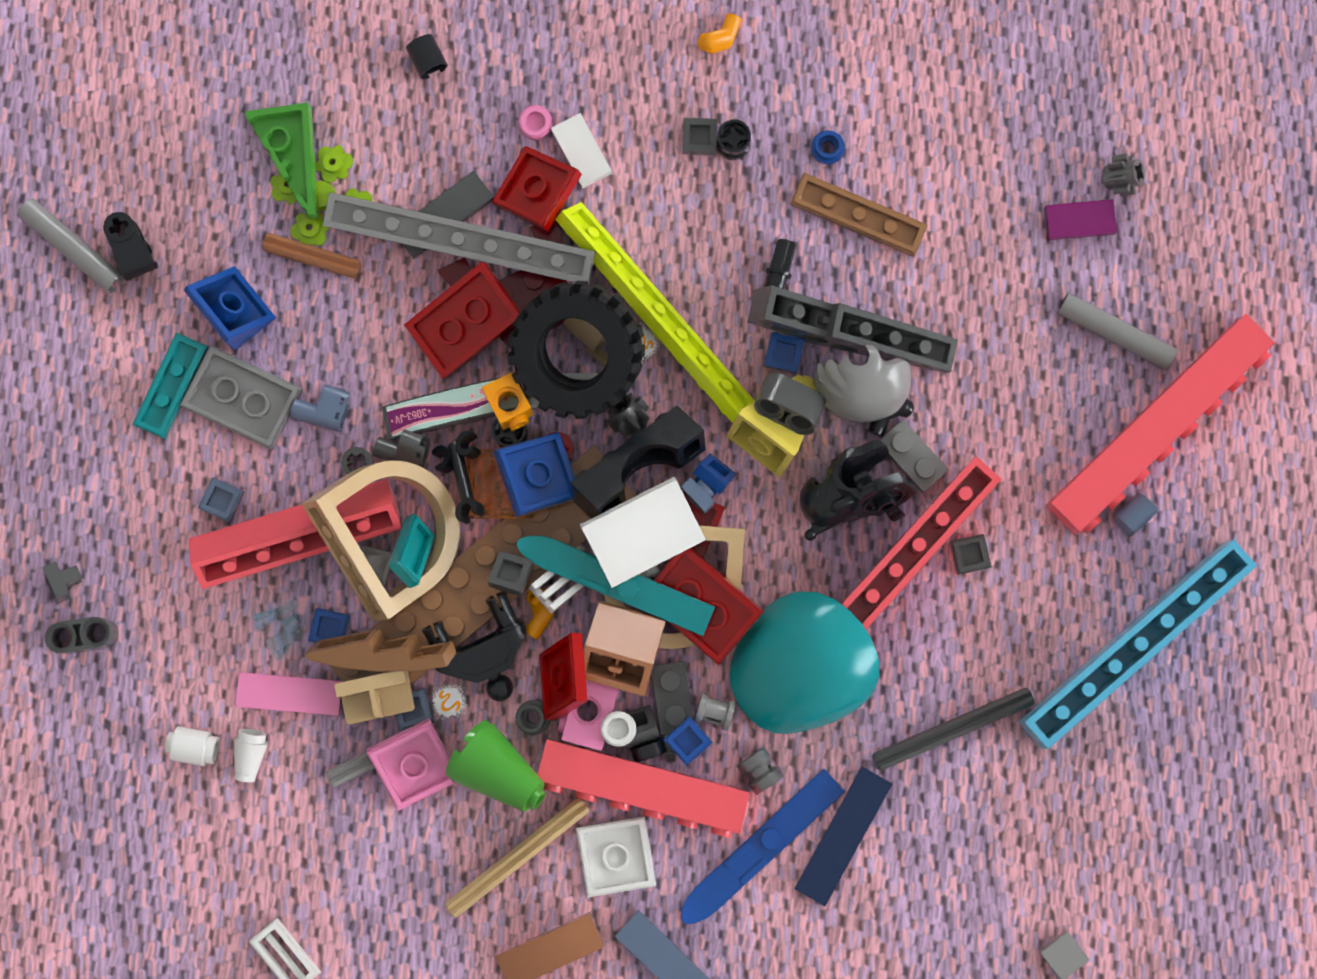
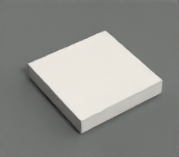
(616, 856)

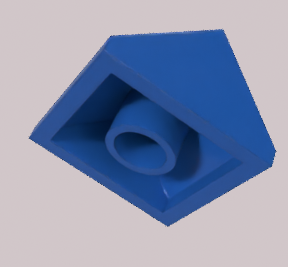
(230, 306)

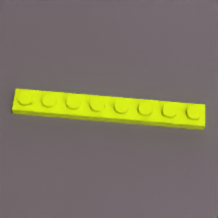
(655, 311)

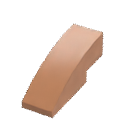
(551, 949)

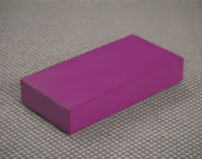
(1080, 219)

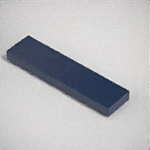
(843, 836)

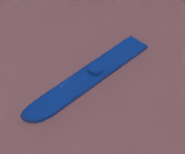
(761, 847)

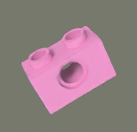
(589, 732)

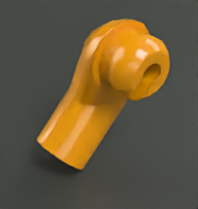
(720, 39)
(541, 616)

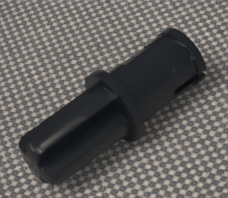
(781, 263)

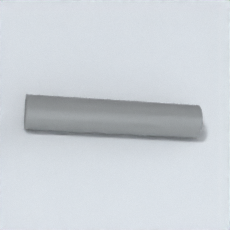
(69, 244)
(1117, 331)

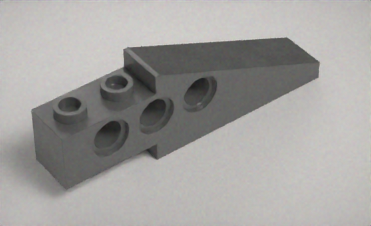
(849, 329)

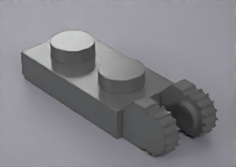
(671, 699)

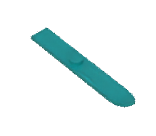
(636, 591)

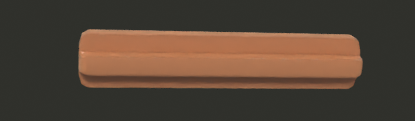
(311, 255)

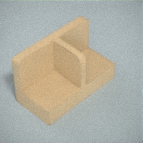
(375, 696)

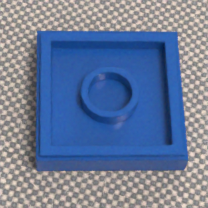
(536, 474)

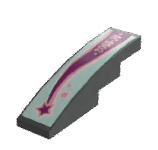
(442, 410)

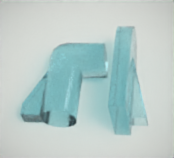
(280, 642)

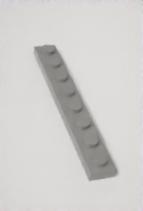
(458, 238)

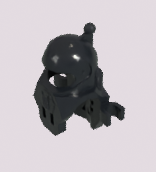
(851, 491)

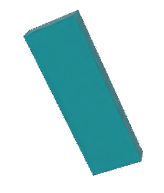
(170, 385)

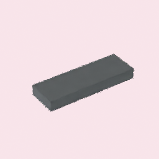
(457, 203)

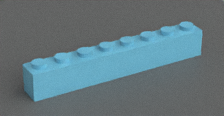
(1137, 644)

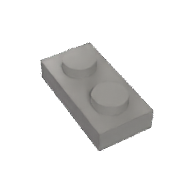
(913, 456)

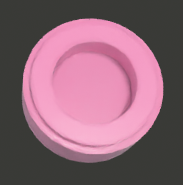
(535, 122)

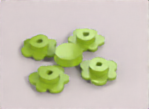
(329, 174)

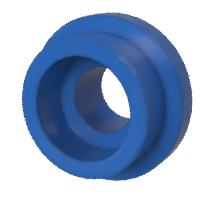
(827, 137)

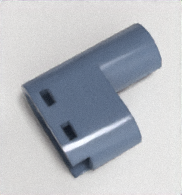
(327, 410)

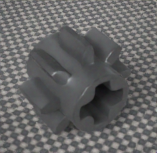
(1124, 174)
(628, 415)

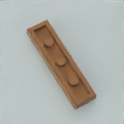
(858, 214)

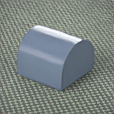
(1135, 514)

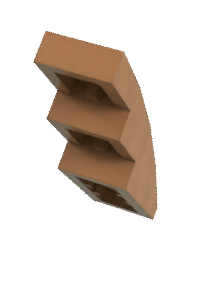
(371, 652)

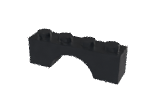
(669, 440)

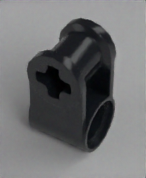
(130, 250)

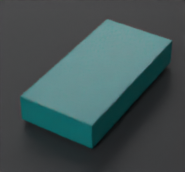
(411, 550)

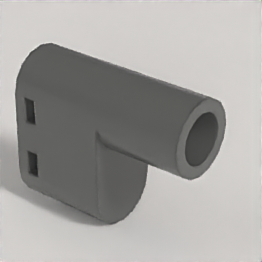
(408, 449)

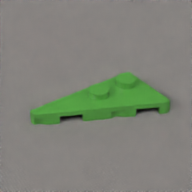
(290, 142)

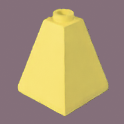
(765, 439)

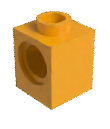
(501, 389)

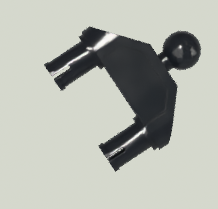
(489, 654)

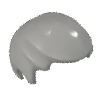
(864, 391)

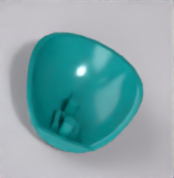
(803, 664)

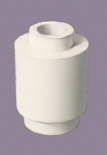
(192, 746)

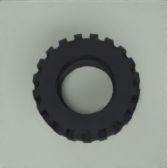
(545, 381)

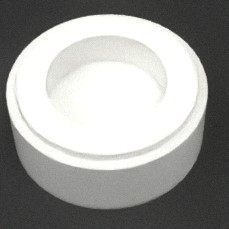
(618, 728)

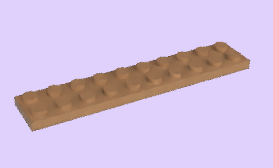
(464, 588)

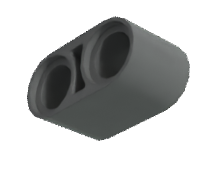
(789, 403)
(82, 635)

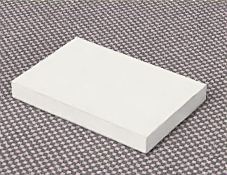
(643, 532)

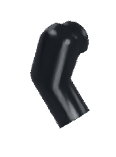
(879, 427)

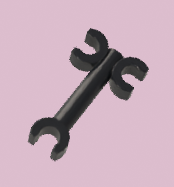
(455, 461)

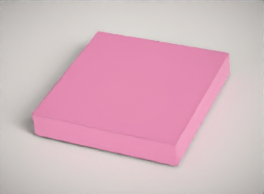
(411, 764)

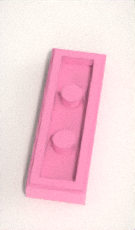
(287, 694)

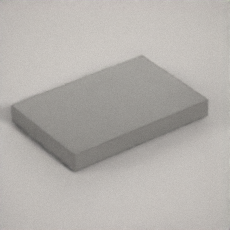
(241, 397)

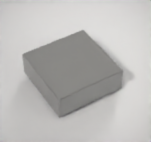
(1064, 955)

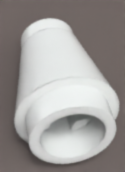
(248, 754)

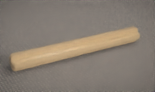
(517, 857)

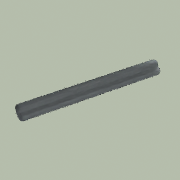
(953, 729)

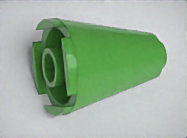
(495, 769)

